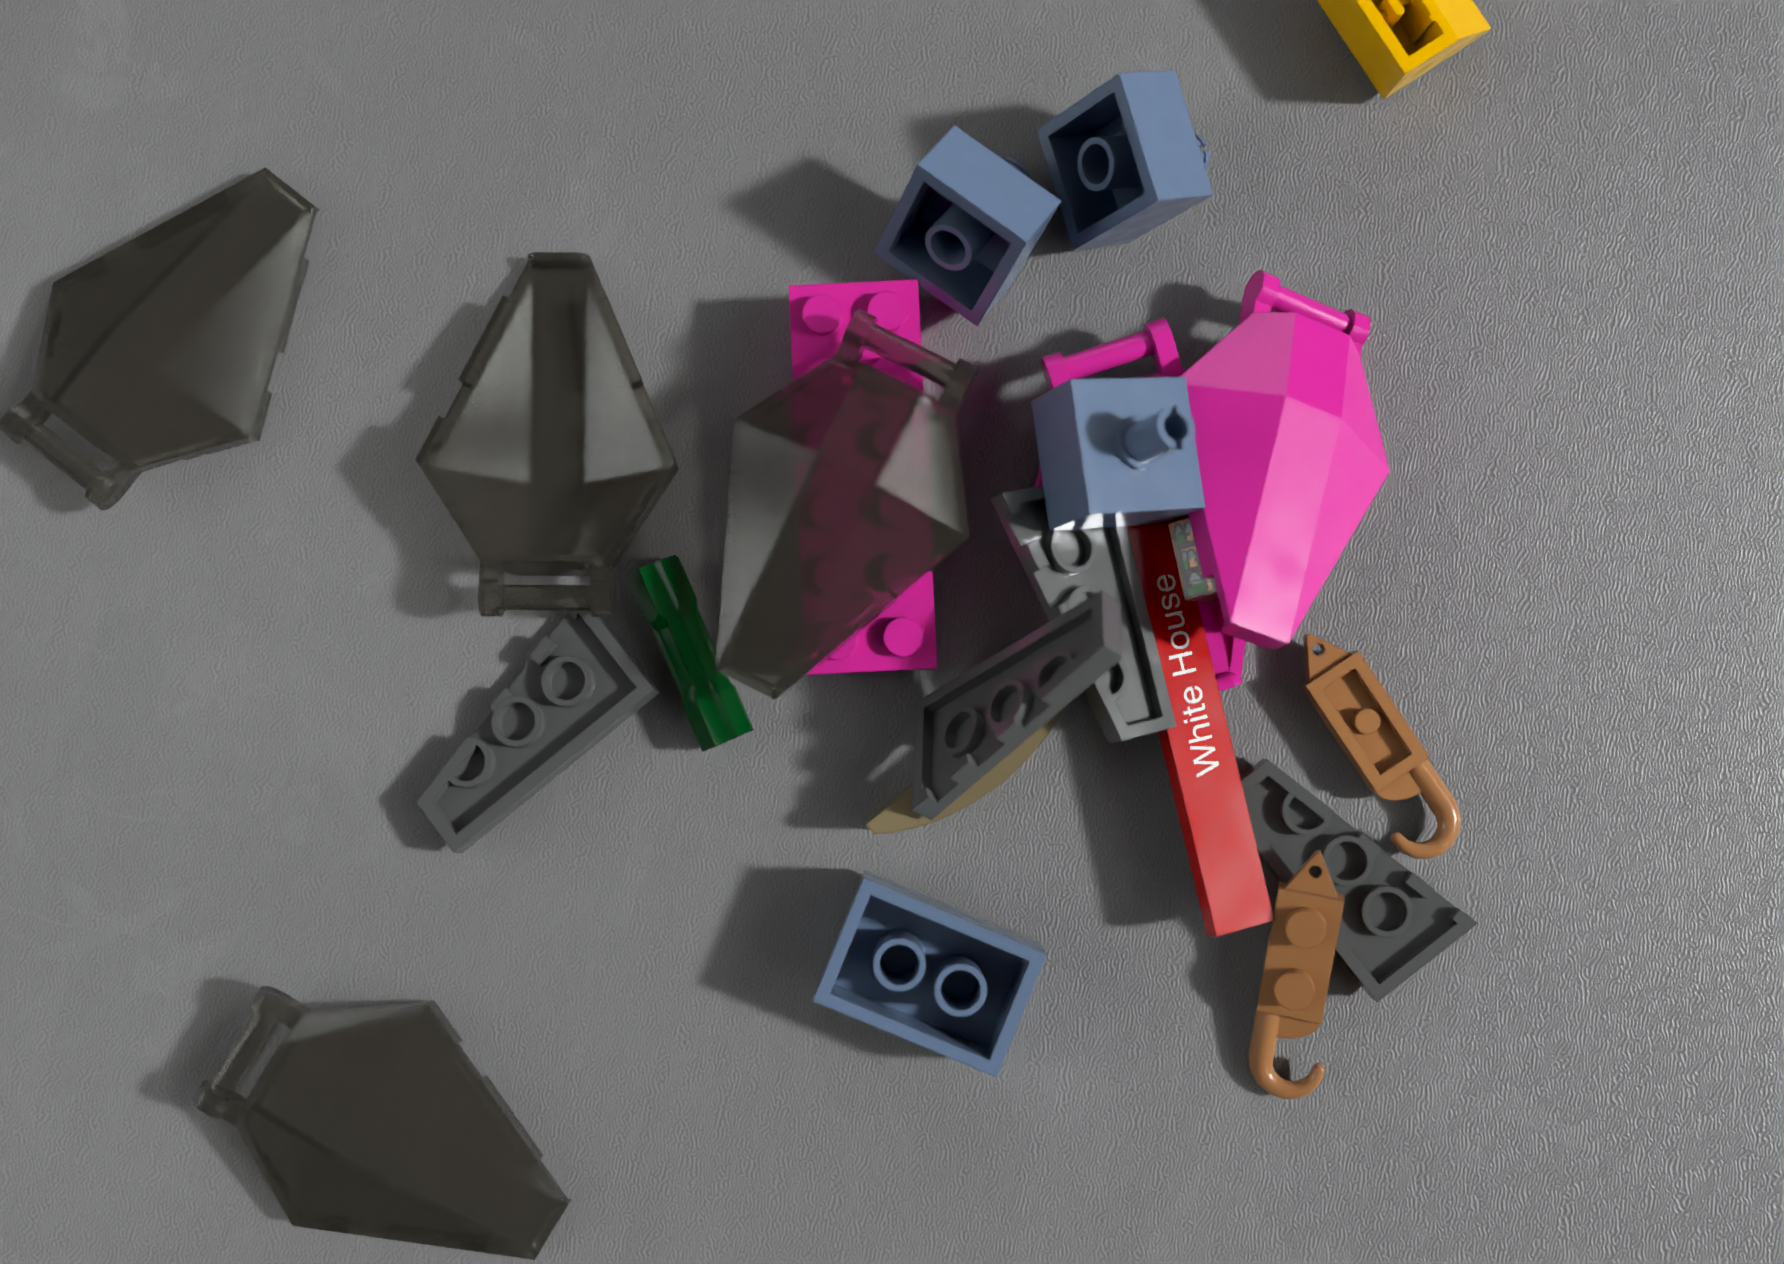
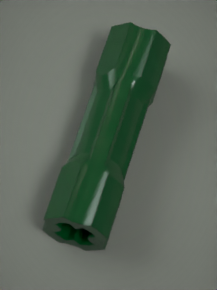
(674, 616)

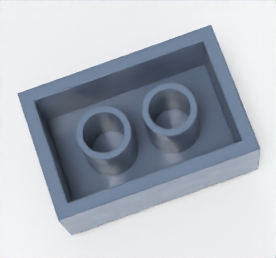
(930, 973)

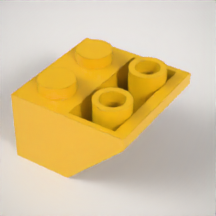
(1404, 37)

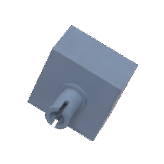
(1125, 159)
(966, 224)
(1117, 452)

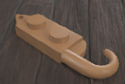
(1377, 740)
(1295, 974)

